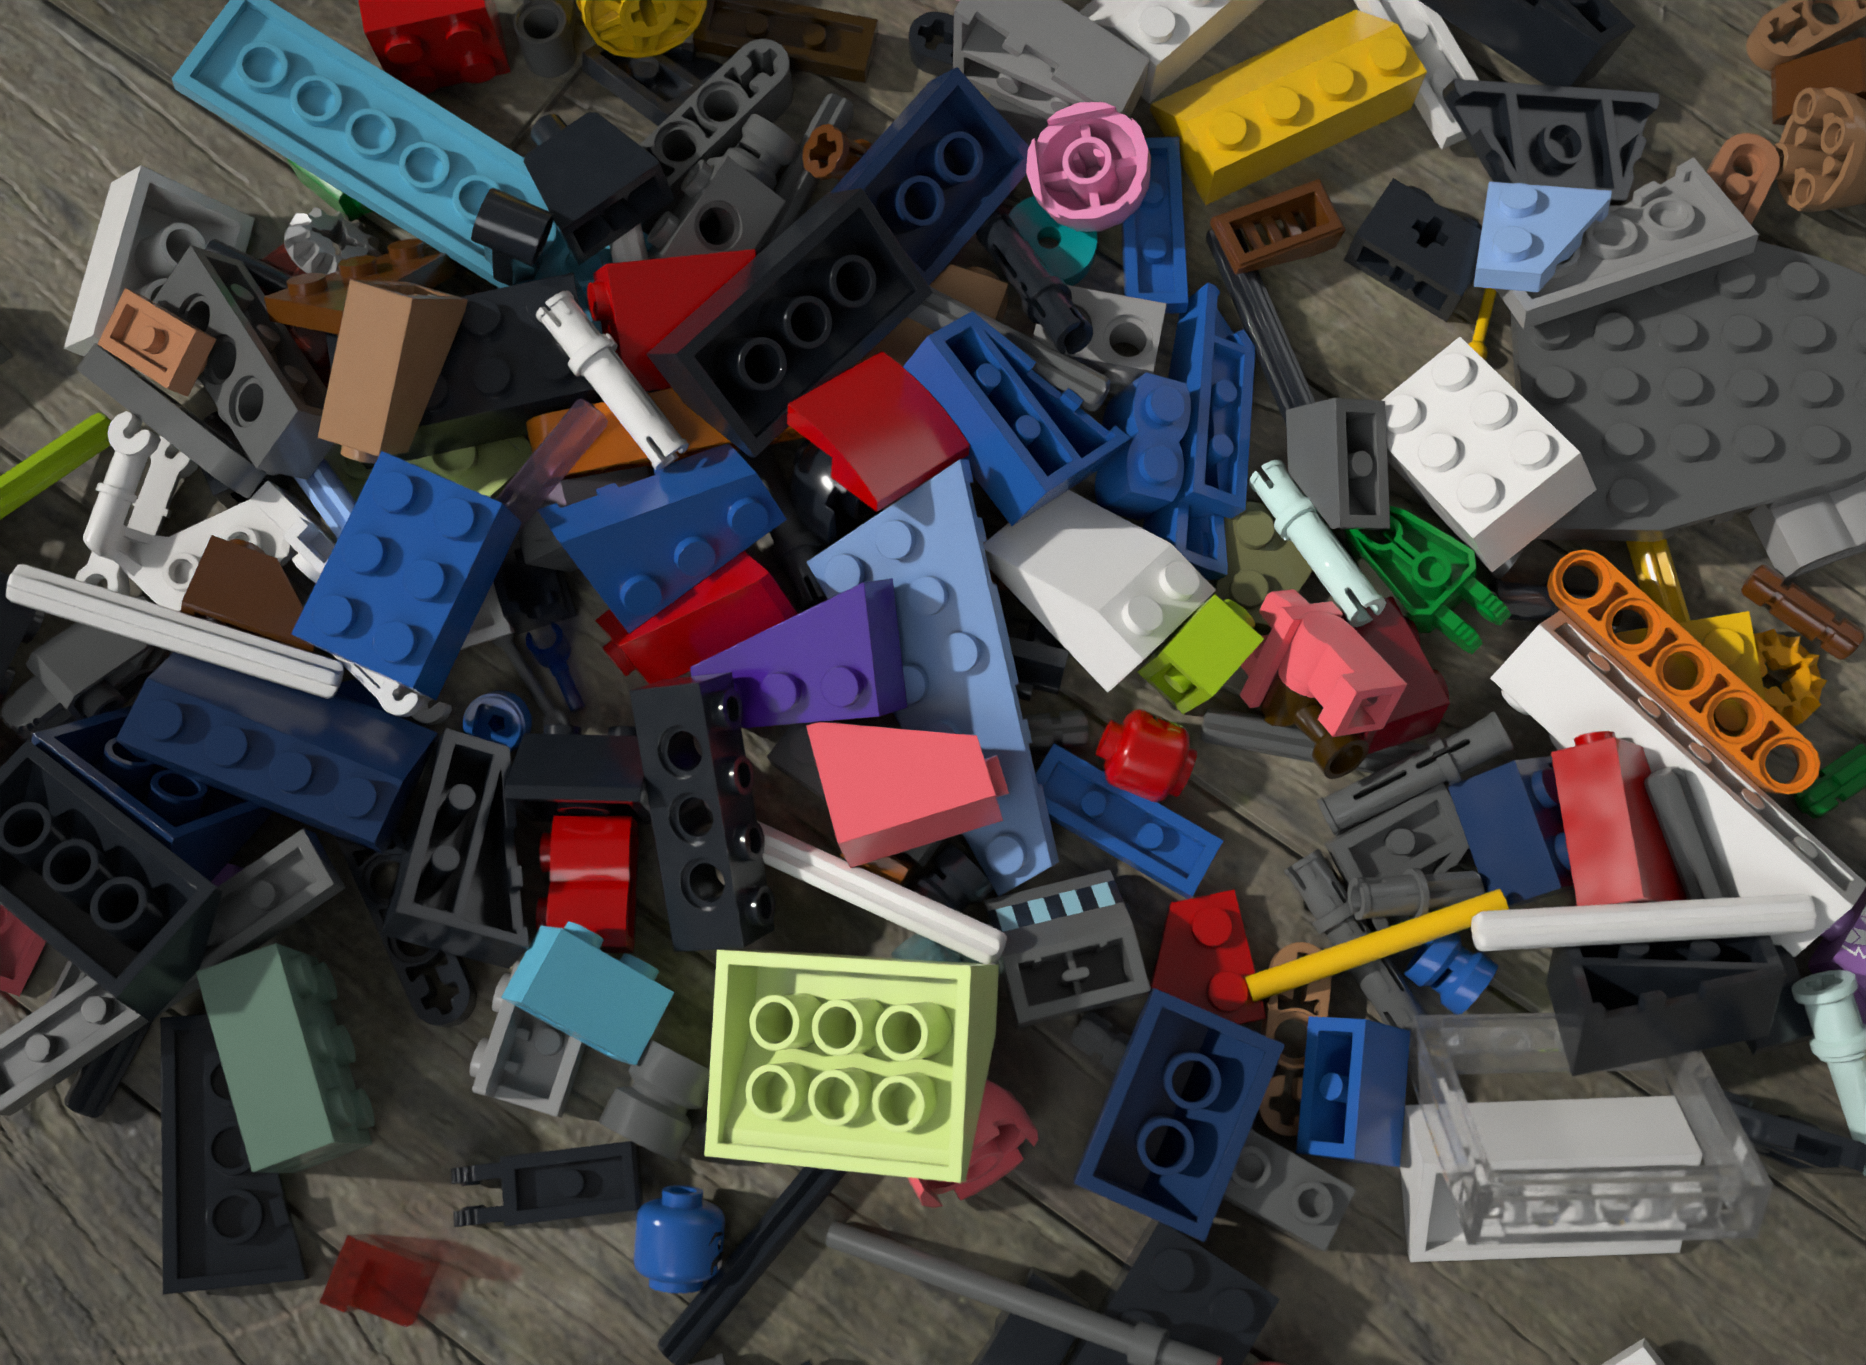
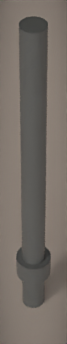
(1141, 1343)

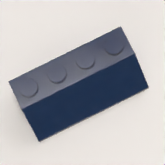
(281, 747)

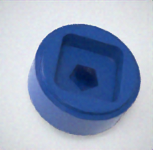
(498, 718)

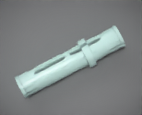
(1303, 525)

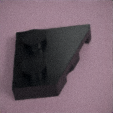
(652, 83)
(1797, 1141)

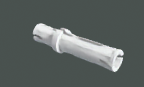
(596, 359)

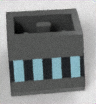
(1067, 949)

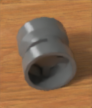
(763, 150)

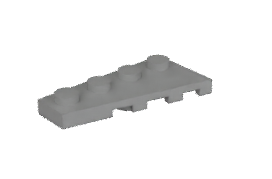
(1649, 241)

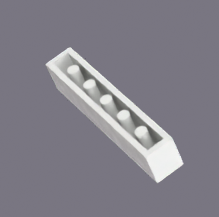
(1760, 848)

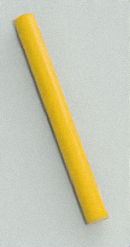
(1372, 946)

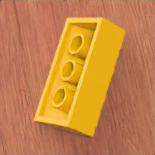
(1291, 102)

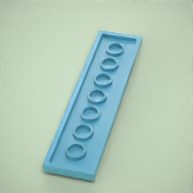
(363, 132)

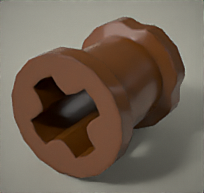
(835, 148)

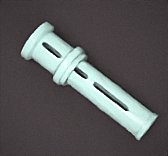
(1838, 1039)

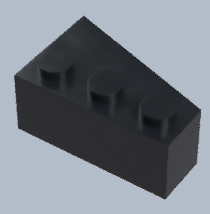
(1545, 38)
(459, 858)
(1661, 998)

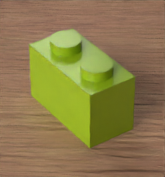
(1202, 653)

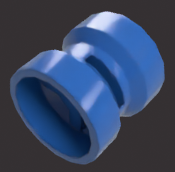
(1451, 971)

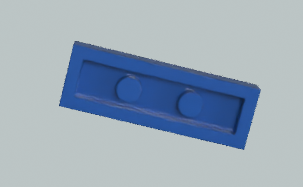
(1155, 233)
(1125, 824)

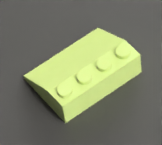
(849, 1061)

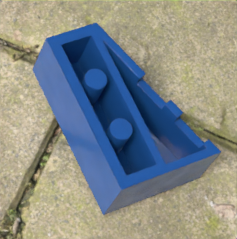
(1020, 429)
(665, 531)

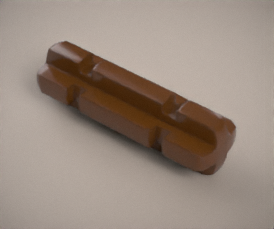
(1803, 612)

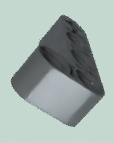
(748, 83)

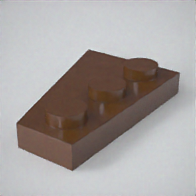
(319, 299)

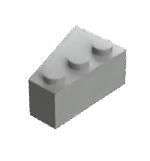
(1045, 56)

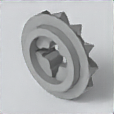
(311, 239)

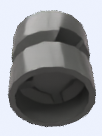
(657, 1102)

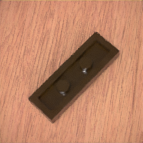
(813, 37)

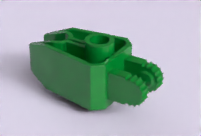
(1426, 577)

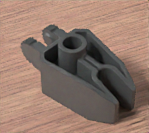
(78, 678)

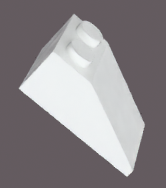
(1097, 583)

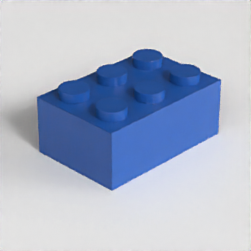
(408, 575)

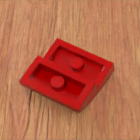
(879, 430)

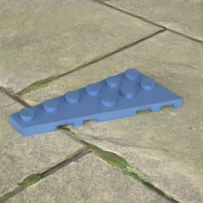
(953, 652)

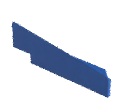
(1217, 440)

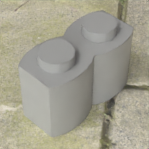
(1813, 530)

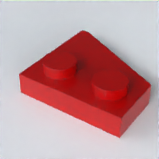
(1208, 957)

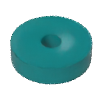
(1075, 251)

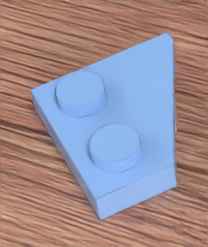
(1532, 231)

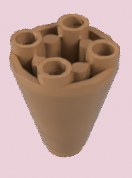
(1823, 151)

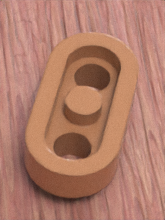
(1757, 159)

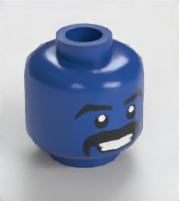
(679, 1240)

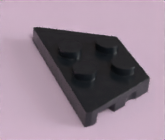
(1553, 132)

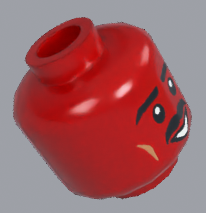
(1147, 755)

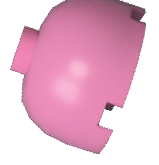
(1089, 166)

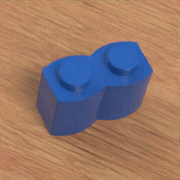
(1150, 464)

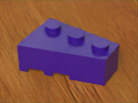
(821, 663)

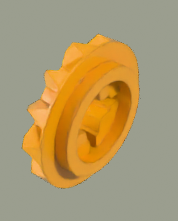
(1802, 686)

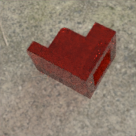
(379, 1279)

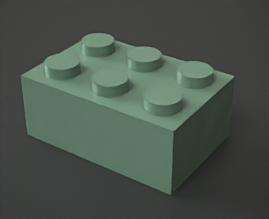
(286, 1059)

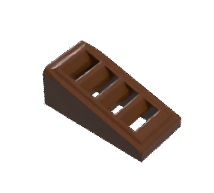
(1305, 200)

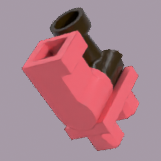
(1318, 677)

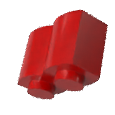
(592, 877)

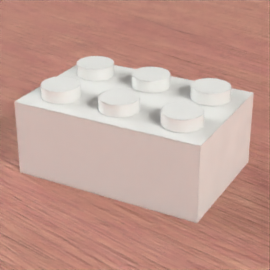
(1481, 454)

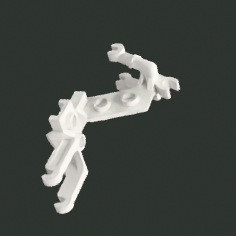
(166, 565)

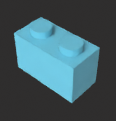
(589, 992)

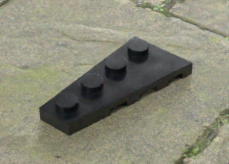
(217, 1214)

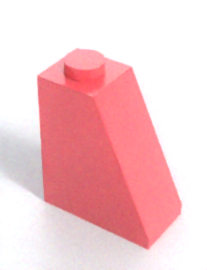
(902, 787)

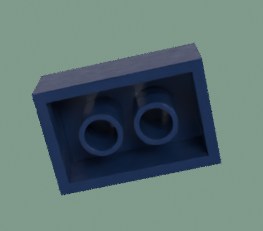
(940, 170)

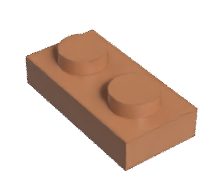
(157, 342)

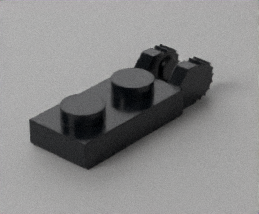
(556, 1185)

